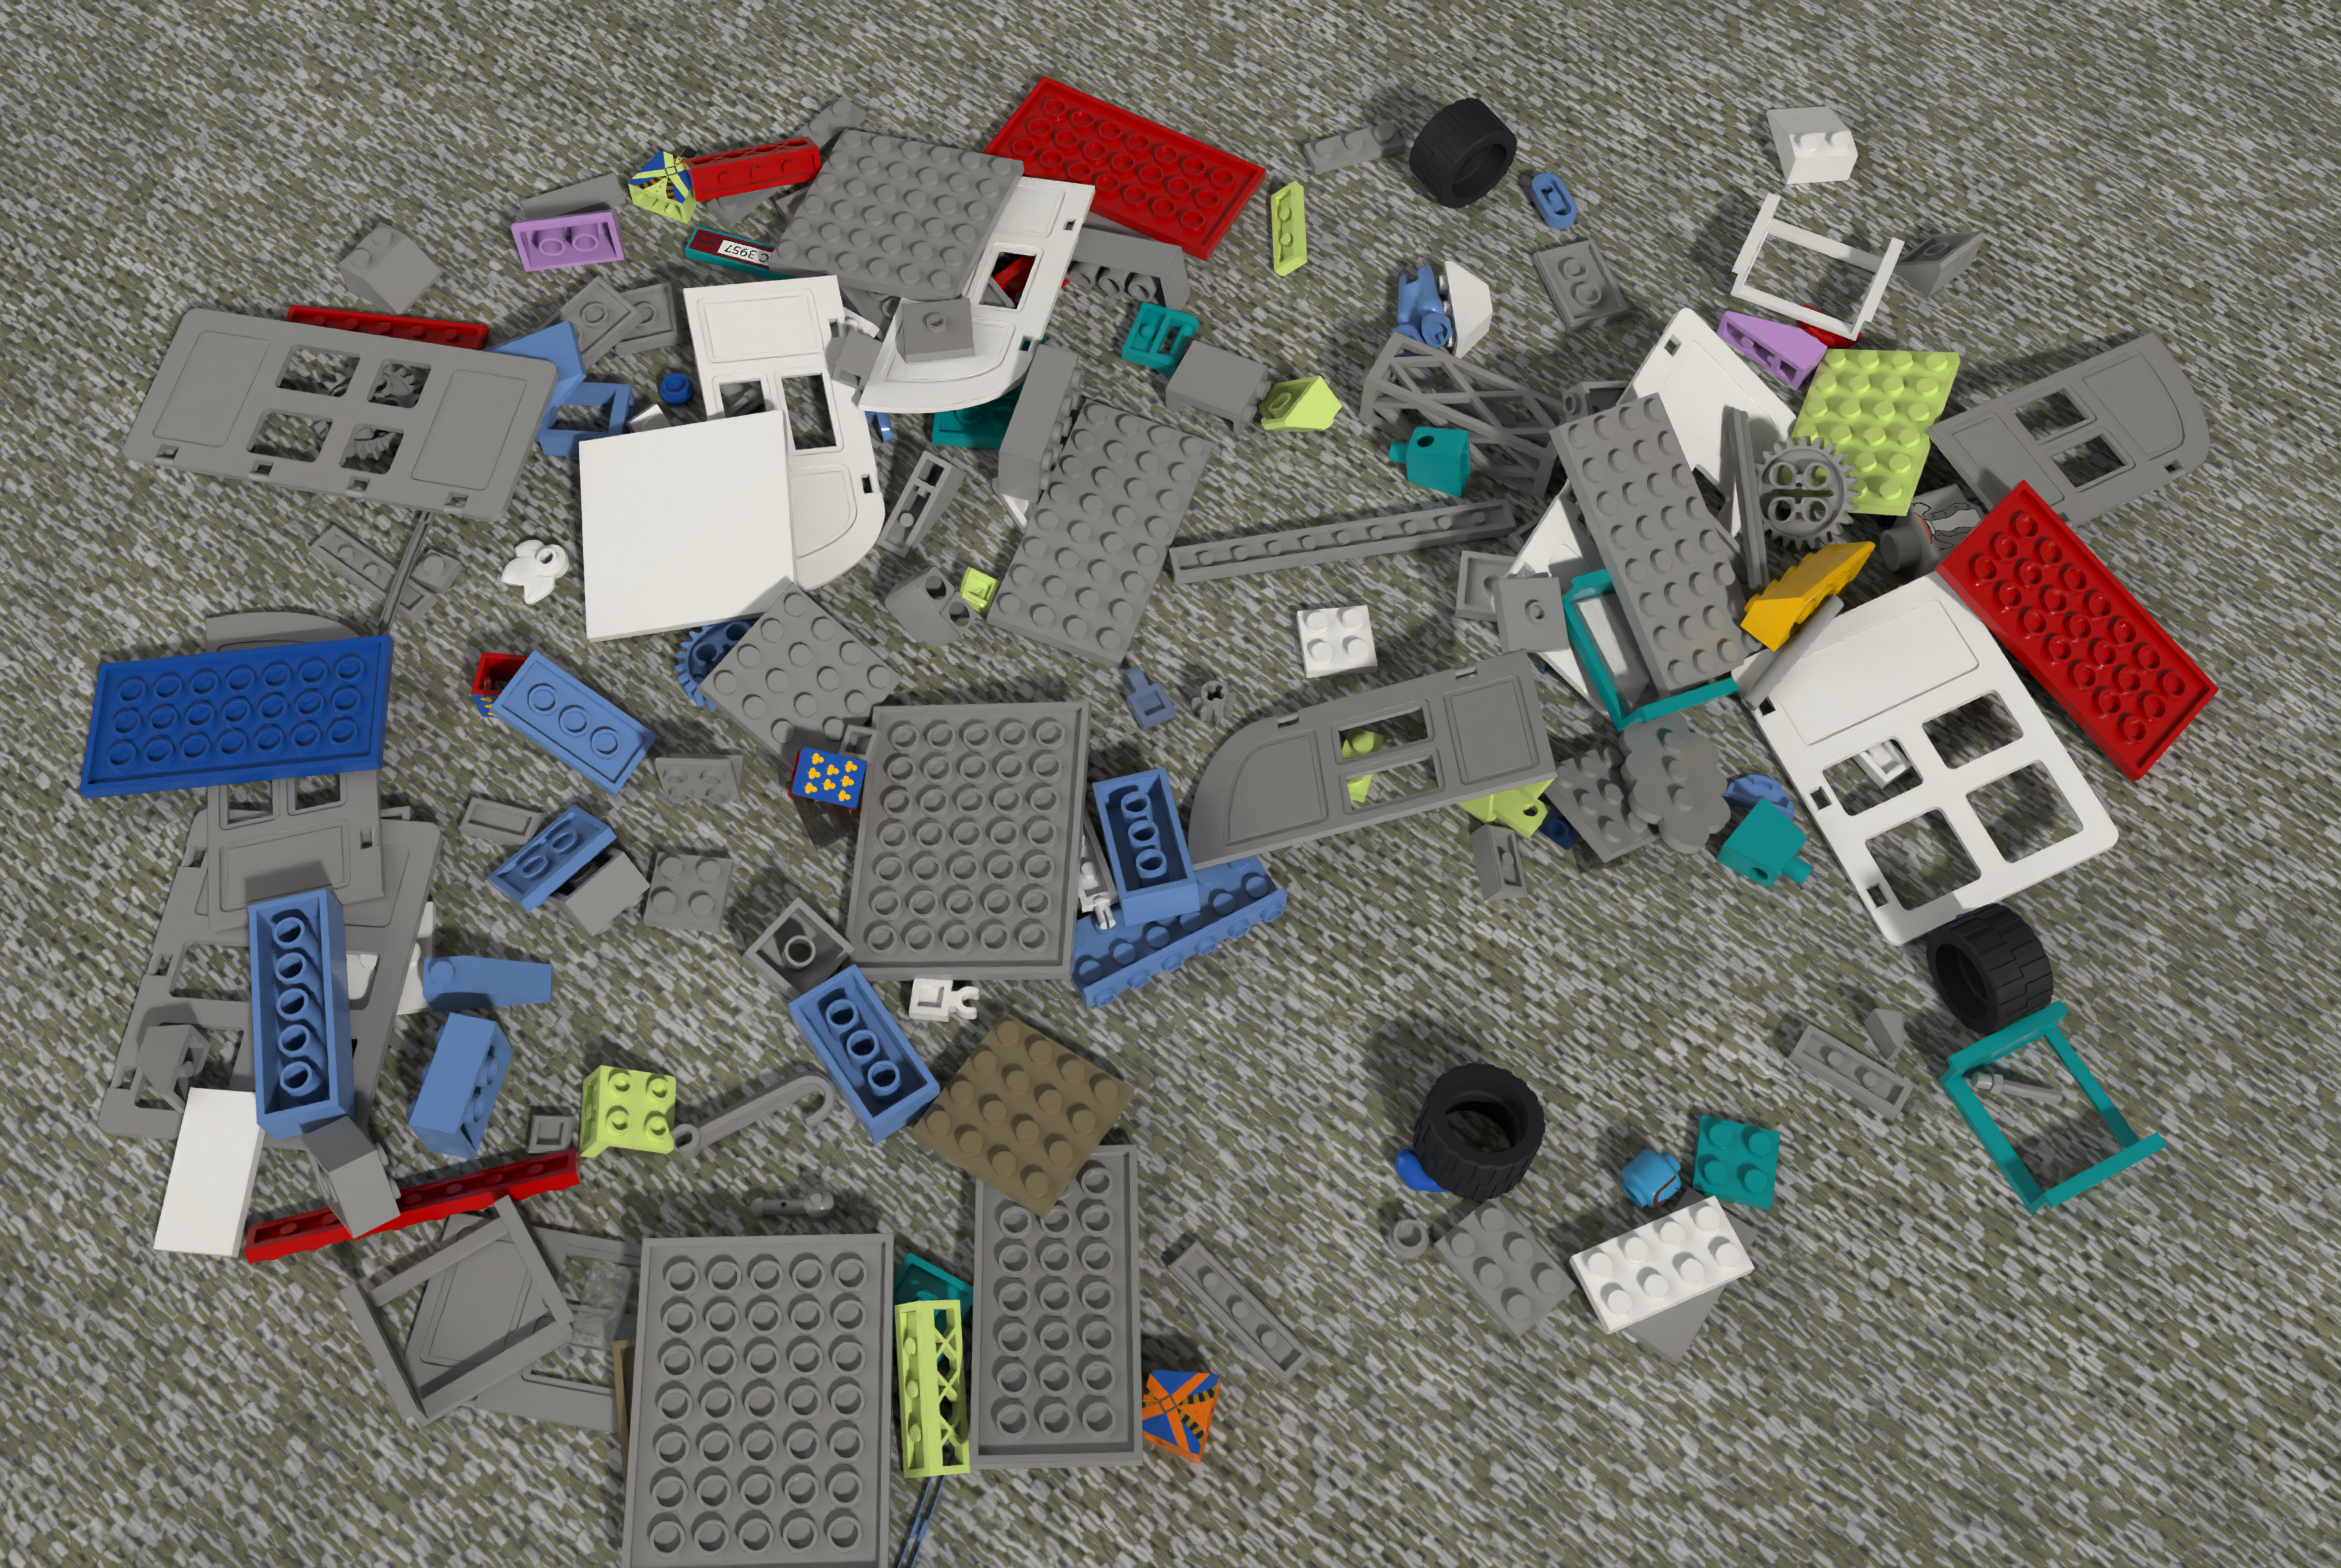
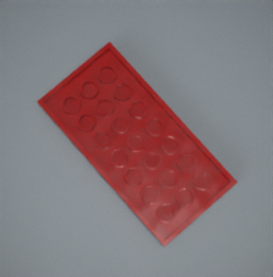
(1139, 169)
(2077, 630)

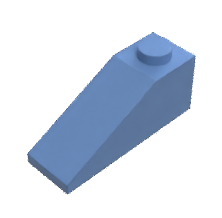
(484, 982)

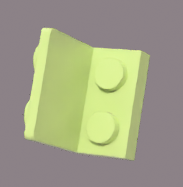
(627, 1111)

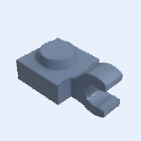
(1148, 703)

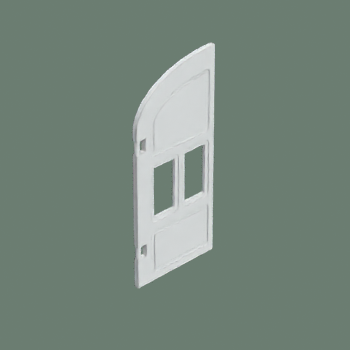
(1028, 226)
(780, 333)

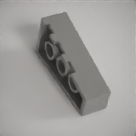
(1130, 268)

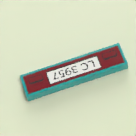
(732, 253)

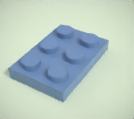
(552, 858)

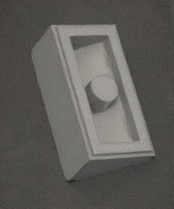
(1498, 863)

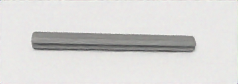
(1748, 501)

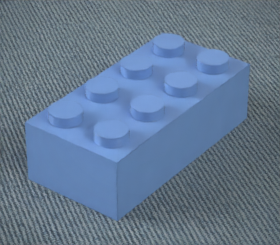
(1146, 847)
(864, 1053)

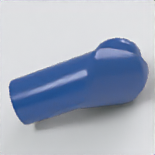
(1413, 1173)

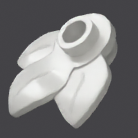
(534, 571)

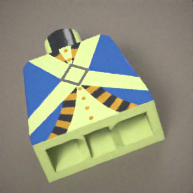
(665, 186)

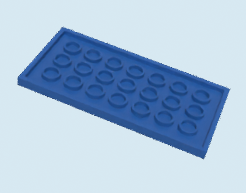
(238, 716)

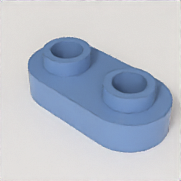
(1556, 207)

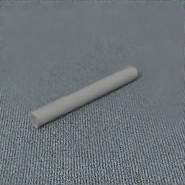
(1792, 652)

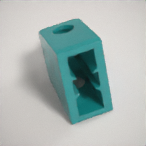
(1435, 458)
(1766, 847)

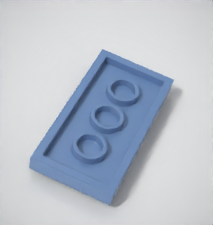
(573, 723)

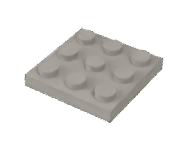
(1597, 805)

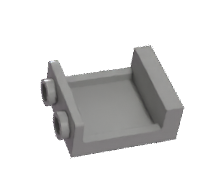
(1218, 384)

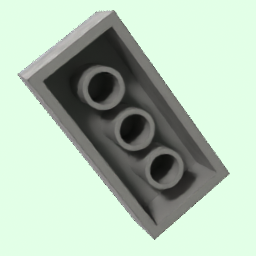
(1039, 423)

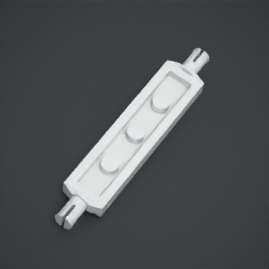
(1095, 881)

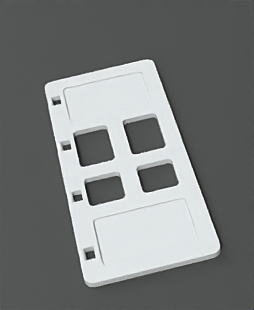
(1699, 390)

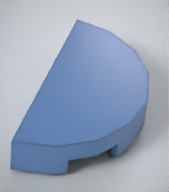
(1750, 789)

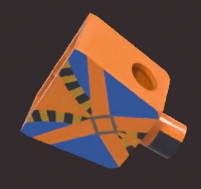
(1179, 1411)

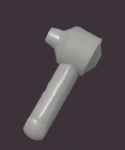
(817, 1204)

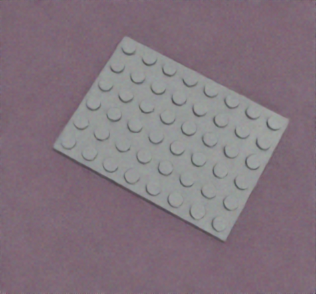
(971, 843)
(762, 1403)

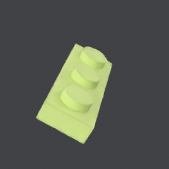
(1288, 228)

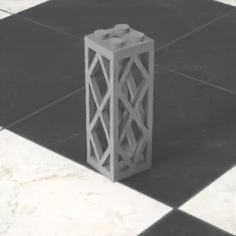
(1385, 397)

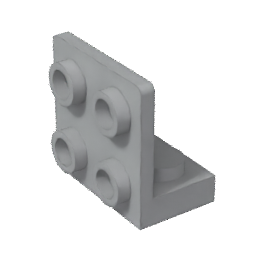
(701, 776)

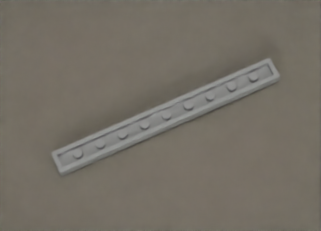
(1341, 541)

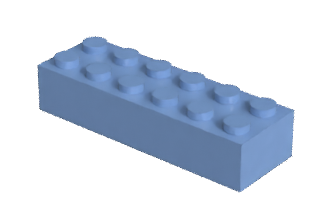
(300, 1014)

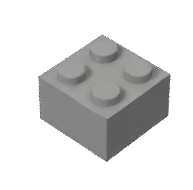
(352, 1175)

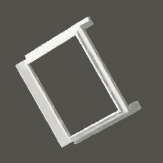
(1766, 224)

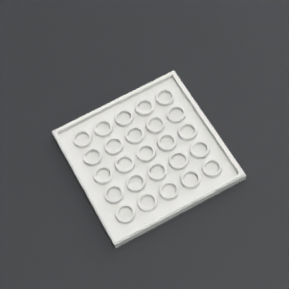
(686, 525)

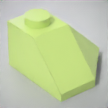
(1299, 406)

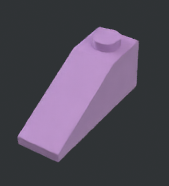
(1776, 346)

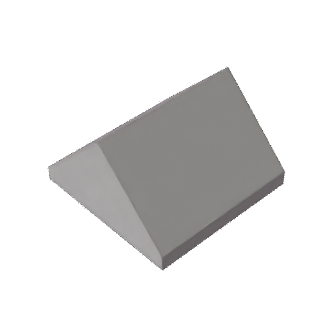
(1939, 260)

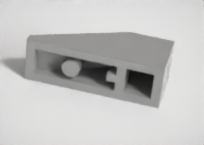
(920, 504)

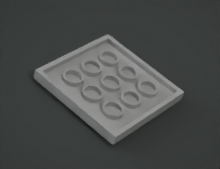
(798, 679)

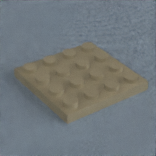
(1023, 1114)

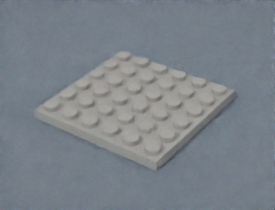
(897, 216)

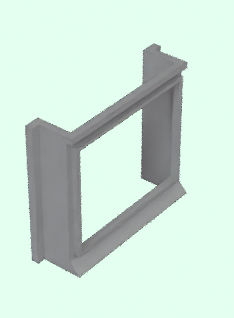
(387, 1358)

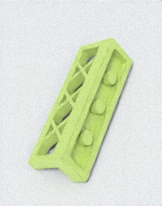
(924, 1387)

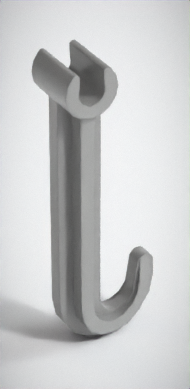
(755, 1108)

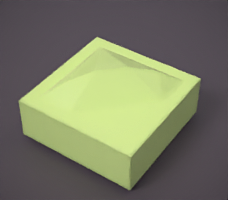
(978, 589)

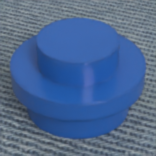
(676, 389)

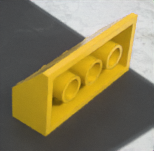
(1793, 600)

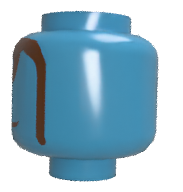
(1651, 1178)

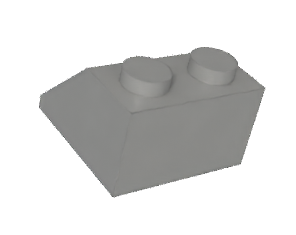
(388, 270)
(600, 892)
(797, 951)

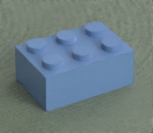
(460, 1086)

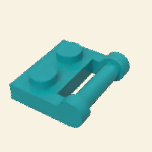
(1149, 336)

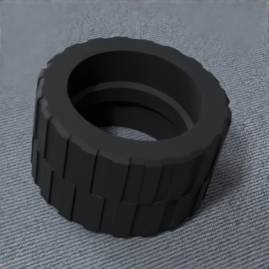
(1462, 153)
(1989, 968)
(1491, 1093)

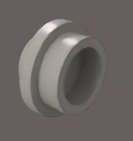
(1408, 1238)

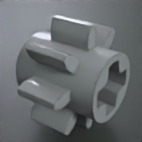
(1213, 700)

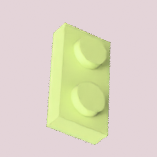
(1359, 743)

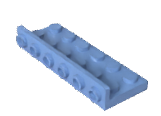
(1124, 957)

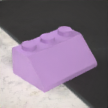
(569, 240)

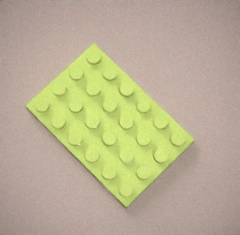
(1878, 414)

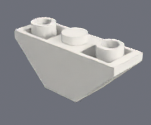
(1465, 305)

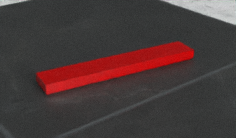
(409, 328)

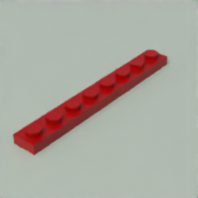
(419, 1204)

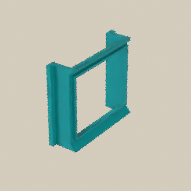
(1999, 1045)

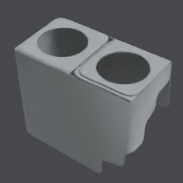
(917, 607)

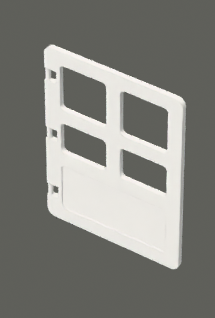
(1880, 679)

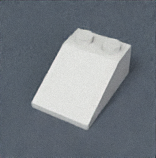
(1812, 144)

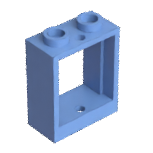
(566, 442)

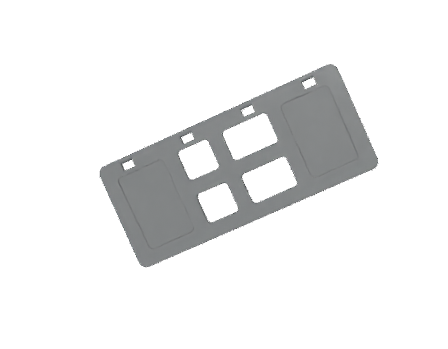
(458, 440)

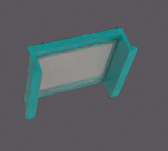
(1614, 657)

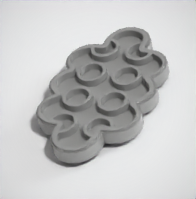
(1674, 781)

